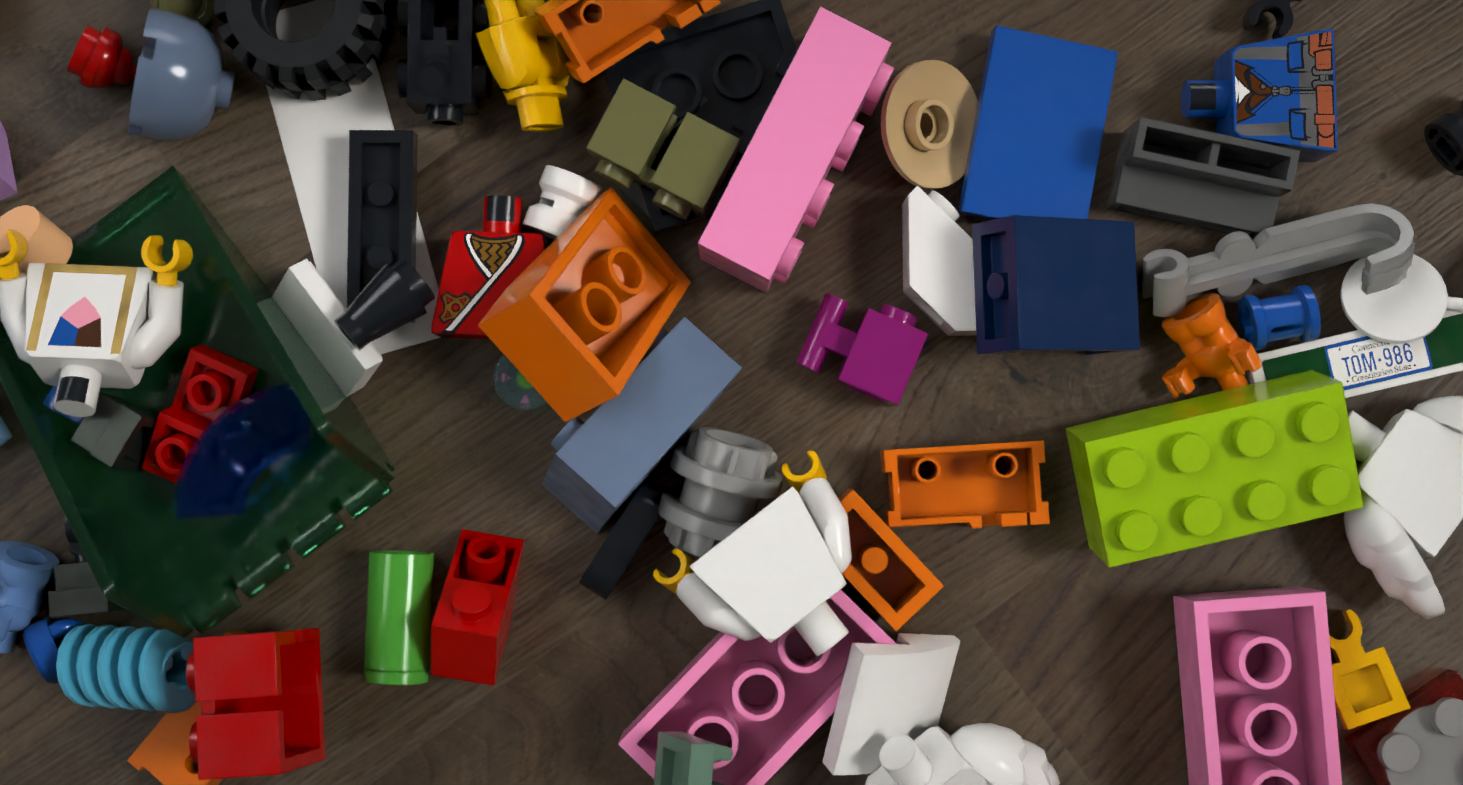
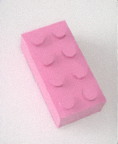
(793, 149)
(1257, 687)
(753, 697)

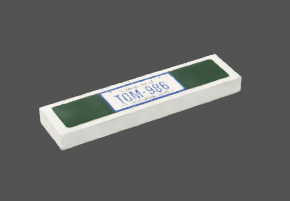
(1370, 364)

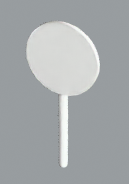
(1399, 312)

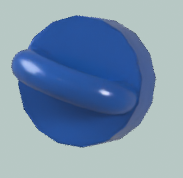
(43, 642)

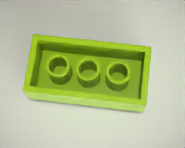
(1215, 467)

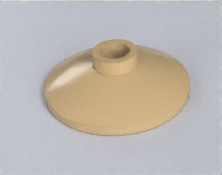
(929, 123)

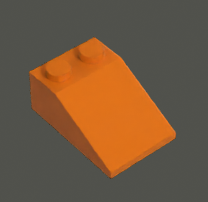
(587, 308)

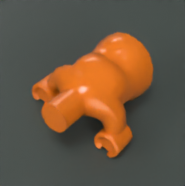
(1209, 347)

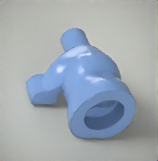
(23, 577)

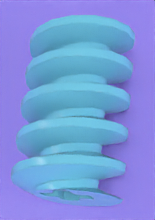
(125, 668)

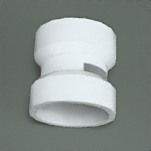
(561, 201)

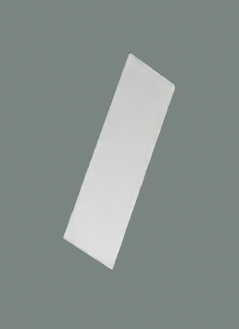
(318, 160)

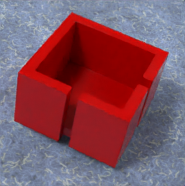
(256, 703)

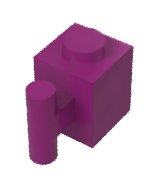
(876, 355)

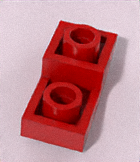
(206, 389)

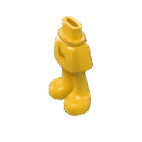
(526, 62)

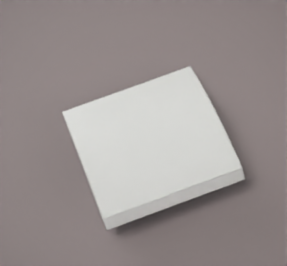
(886, 695)

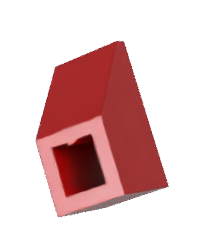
(476, 608)

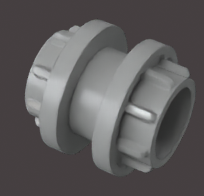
(721, 487)

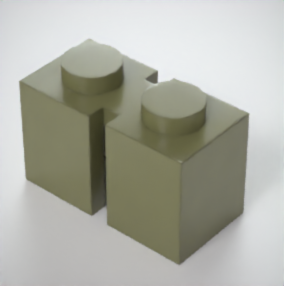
(635, 133)

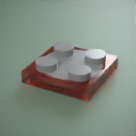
(1417, 743)

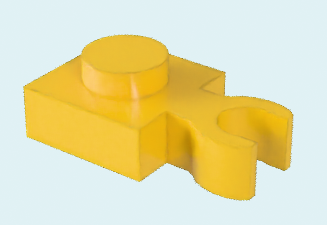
(1362, 680)

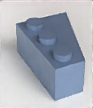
(630, 434)

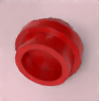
(101, 59)

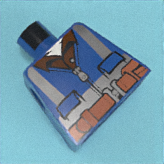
(1273, 94)

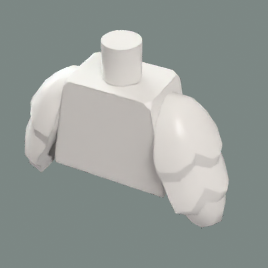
(1409, 497)
(968, 757)

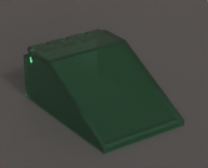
(125, 519)

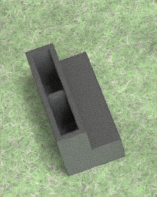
(1200, 177)

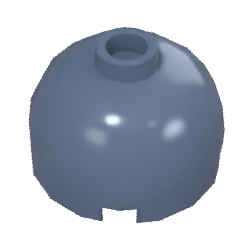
(177, 79)

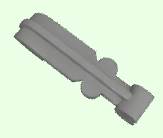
(1285, 252)

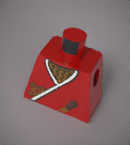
(482, 267)

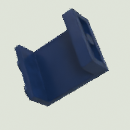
(1055, 285)

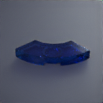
(236, 451)

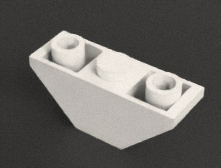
(938, 262)

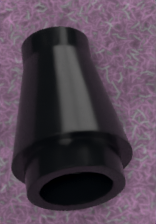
(385, 304)

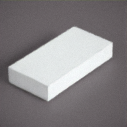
(312, 311)

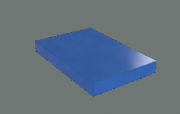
(1037, 127)

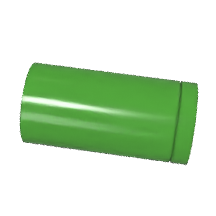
(398, 617)

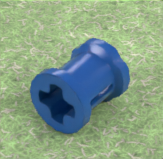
(1279, 317)

